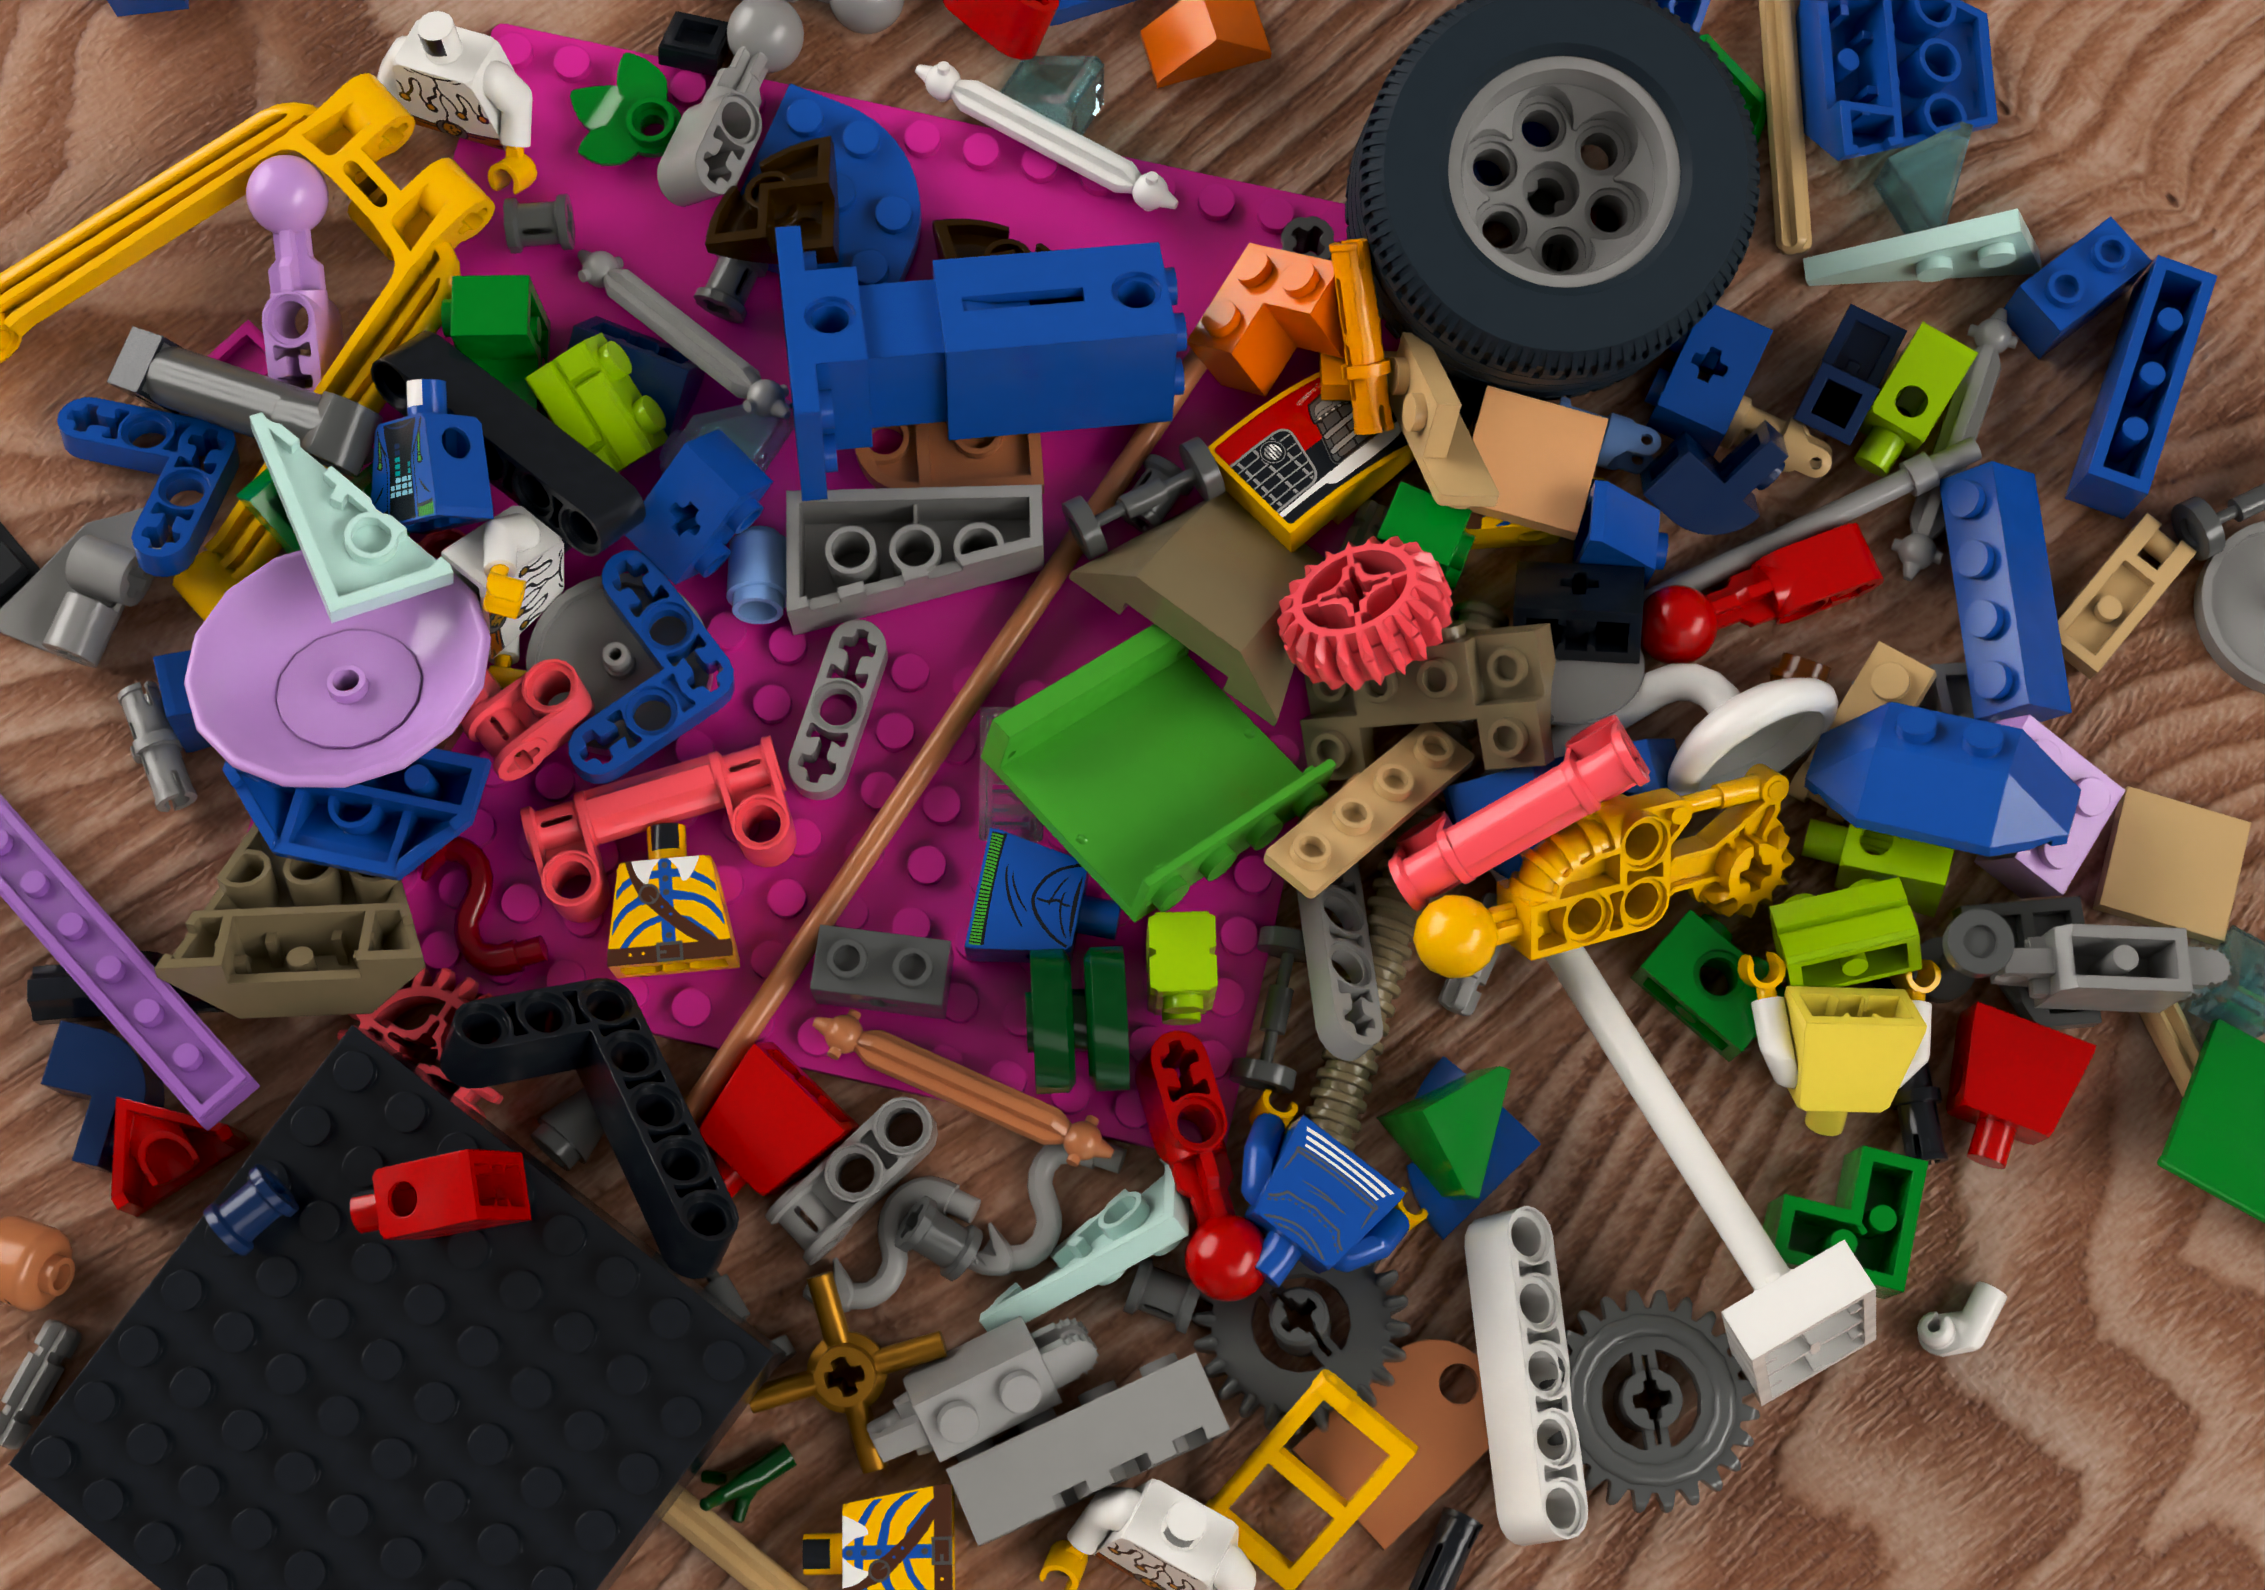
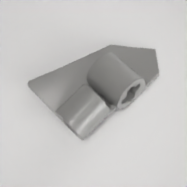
(80, 592)

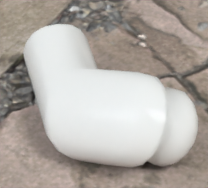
(1965, 1329)

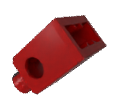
(2011, 1080)
(772, 1123)
(444, 1195)

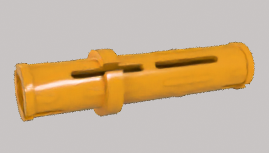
(1361, 334)

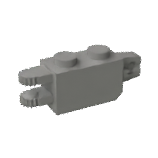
(2113, 968)
(983, 1388)

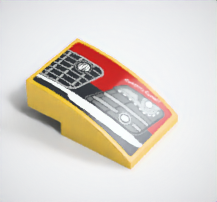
(1303, 464)

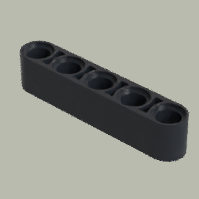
(524, 450)

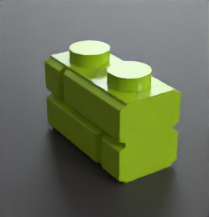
(598, 404)
(1847, 935)
(1181, 965)

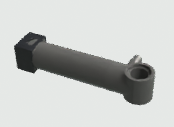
(223, 394)

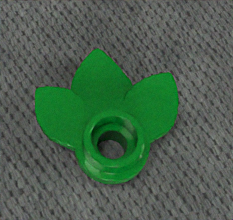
(622, 112)

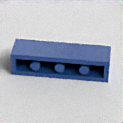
(2141, 387)
(2004, 594)

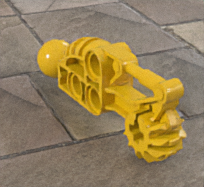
(1618, 874)

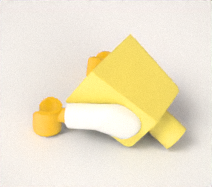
(1841, 1044)

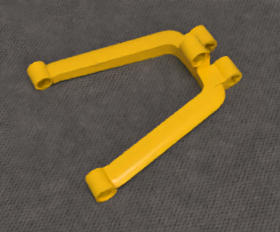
(343, 141)

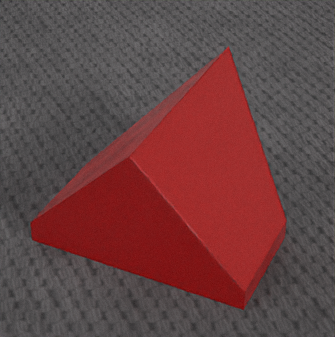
(163, 1152)

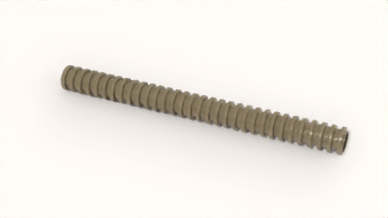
(1390, 930)

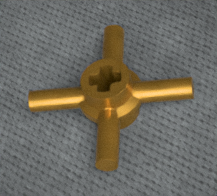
(858, 1350)

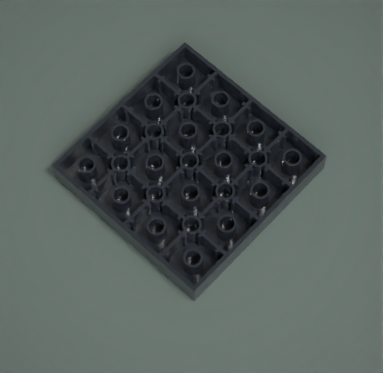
(396, 1405)

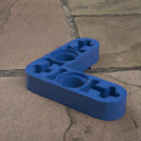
(87, 434)
(669, 686)

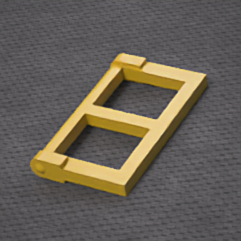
(1344, 1513)

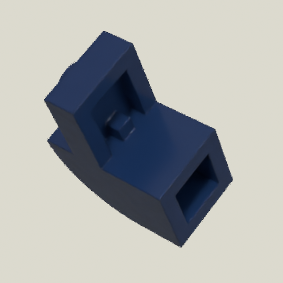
(1849, 374)
(1710, 494)
(97, 1069)

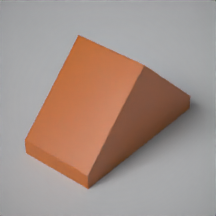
(1203, 39)

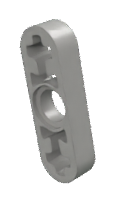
(837, 661)

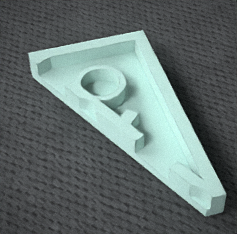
(1970, 248)
(349, 545)
(1101, 1250)

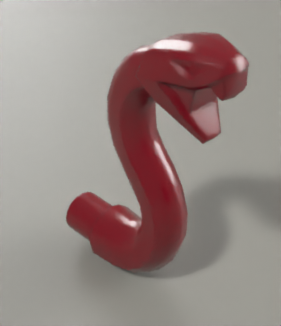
(485, 957)

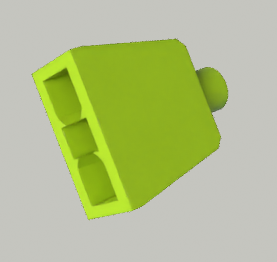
(1919, 386)
(1919, 865)

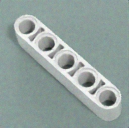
(1517, 1336)

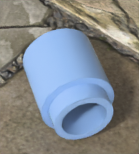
(757, 575)

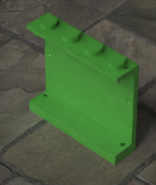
(1148, 772)

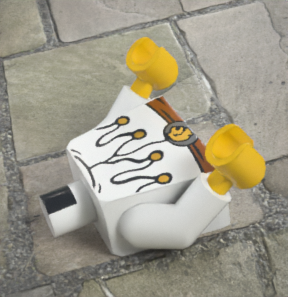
(465, 89)
(516, 574)
(1155, 1539)

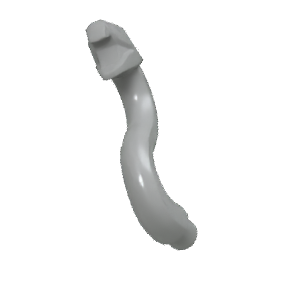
(999, 1256)
(894, 1261)

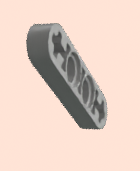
(1344, 1012)

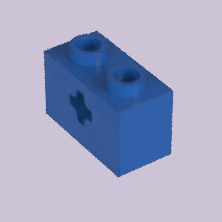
(2075, 287)
(1727, 350)
(699, 506)

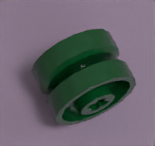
(1078, 1020)

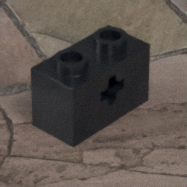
(1590, 608)

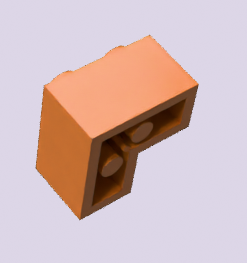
(1265, 313)

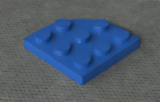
(874, 181)

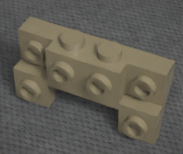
(1474, 674)

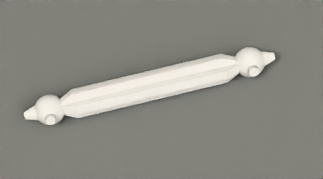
(1046, 136)

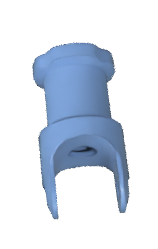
(1623, 442)

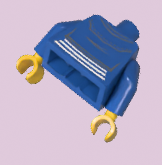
(1316, 1198)

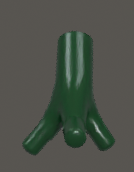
(746, 1481)

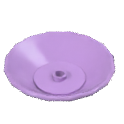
(275, 672)

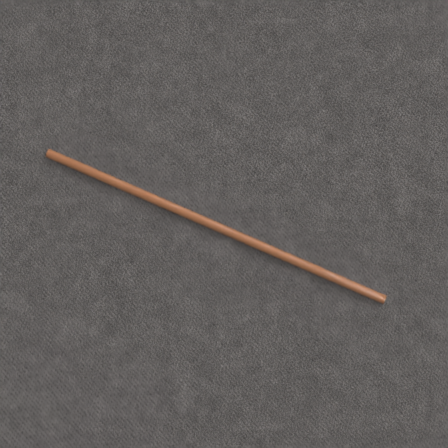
(925, 765)

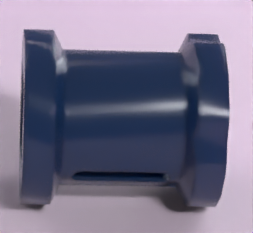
(250, 1210)

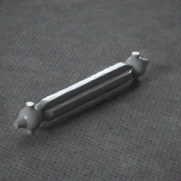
(703, 349)
(1960, 422)

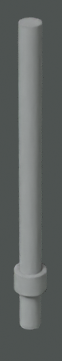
(1914, 477)

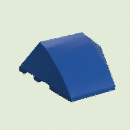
(1891, 72)

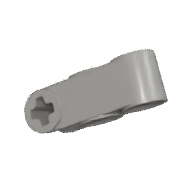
(822, 1191)

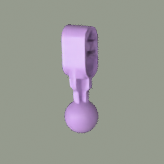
(290, 200)

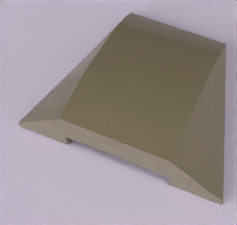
(1214, 587)
(295, 939)

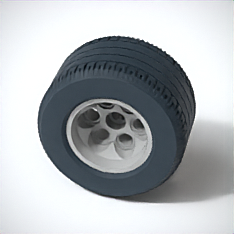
(1591, 76)

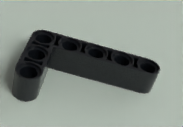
(606, 1039)

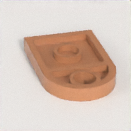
(934, 461)
(1447, 1435)

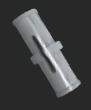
(156, 746)

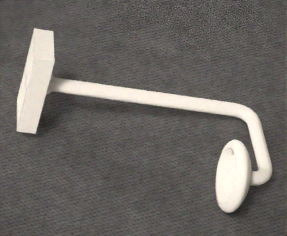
(1827, 1306)

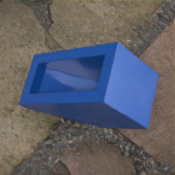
(1620, 531)

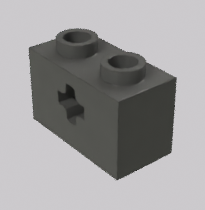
(882, 971)

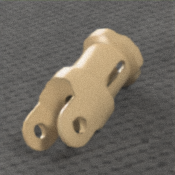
(1798, 441)

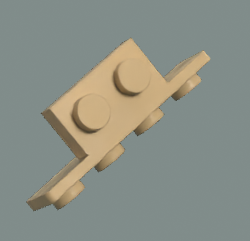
(1434, 428)
(1367, 809)

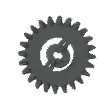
(1280, 1389)
(1720, 1408)

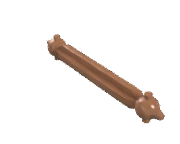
(963, 1087)

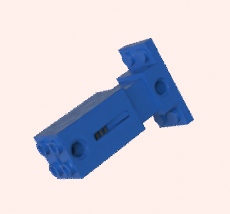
(979, 346)

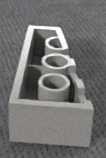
(904, 547)
(1088, 1448)

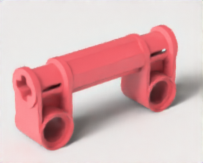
(521, 707)
(569, 834)
(1441, 855)

